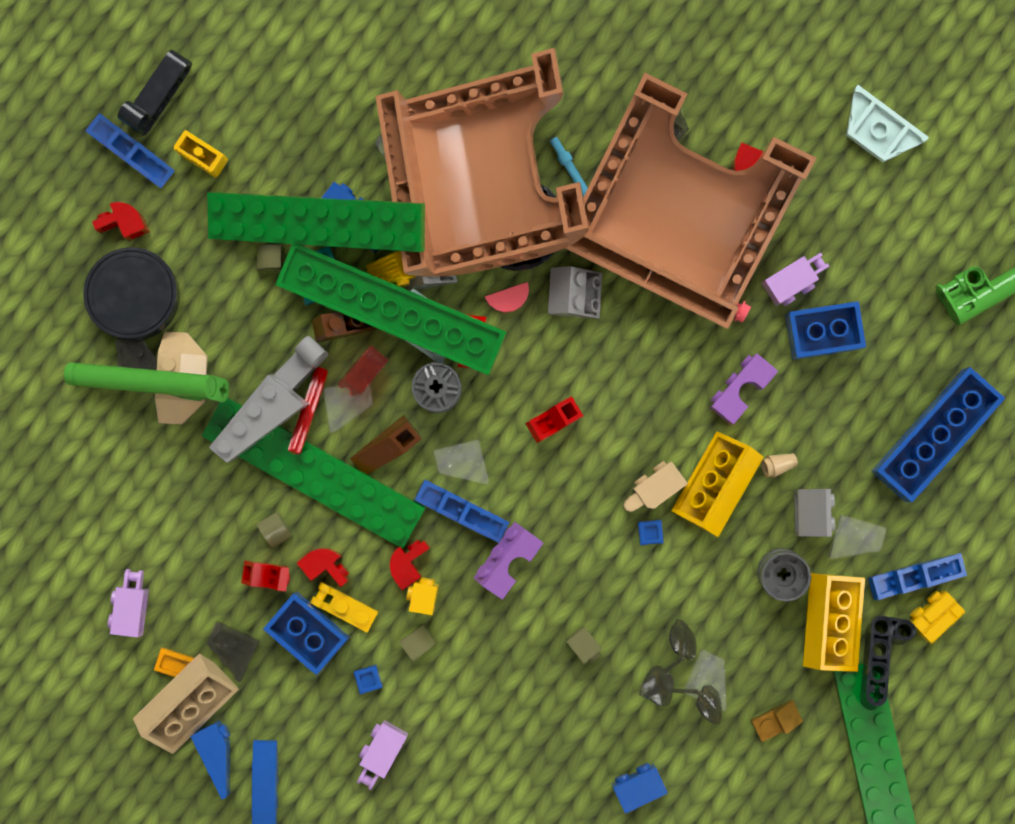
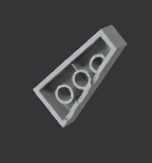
(259, 416)

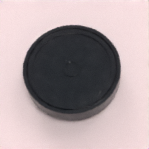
(131, 294)

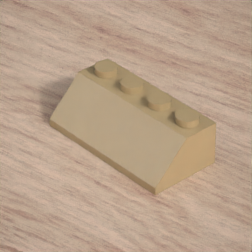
(185, 704)

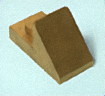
(777, 720)

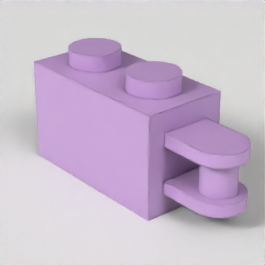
(793, 279)
(129, 606)
(381, 753)

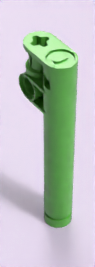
(972, 299)
(177, 384)

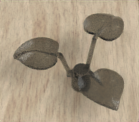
(658, 684)

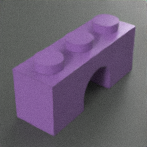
(754, 371)
(514, 544)

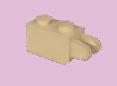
(656, 488)

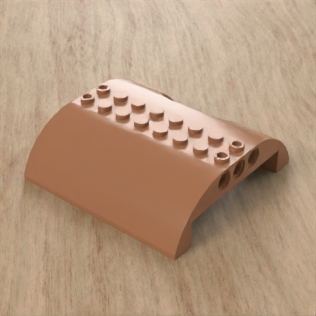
(478, 171)
(679, 217)

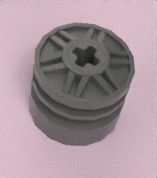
(447, 396)
(792, 584)

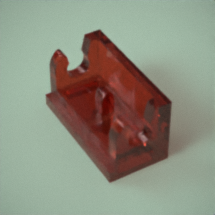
(363, 371)

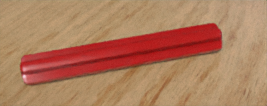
(307, 413)

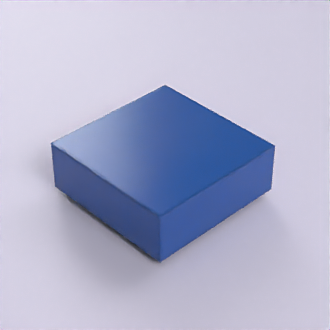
(650, 532)
(368, 679)

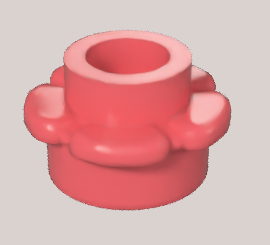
(742, 311)

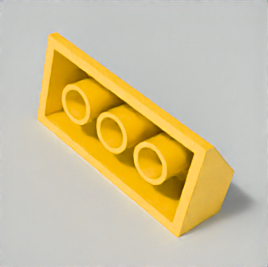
(717, 483)
(833, 622)

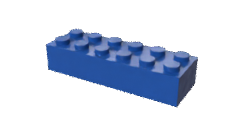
(938, 434)

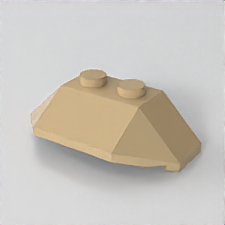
(179, 354)

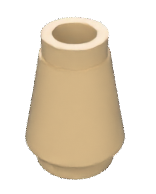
(777, 464)

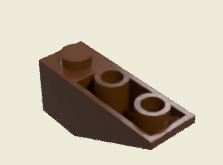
(337, 326)
(387, 446)

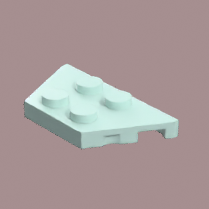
(880, 128)

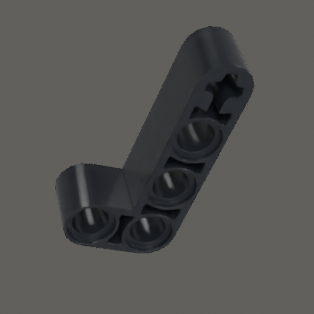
(155, 94)
(881, 663)

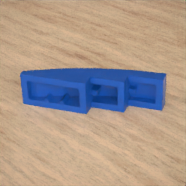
(130, 150)
(461, 511)
(917, 576)
(264, 782)

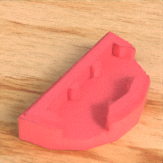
(509, 299)

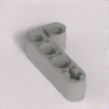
(301, 365)

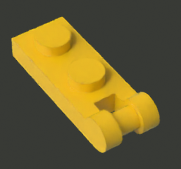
(345, 607)

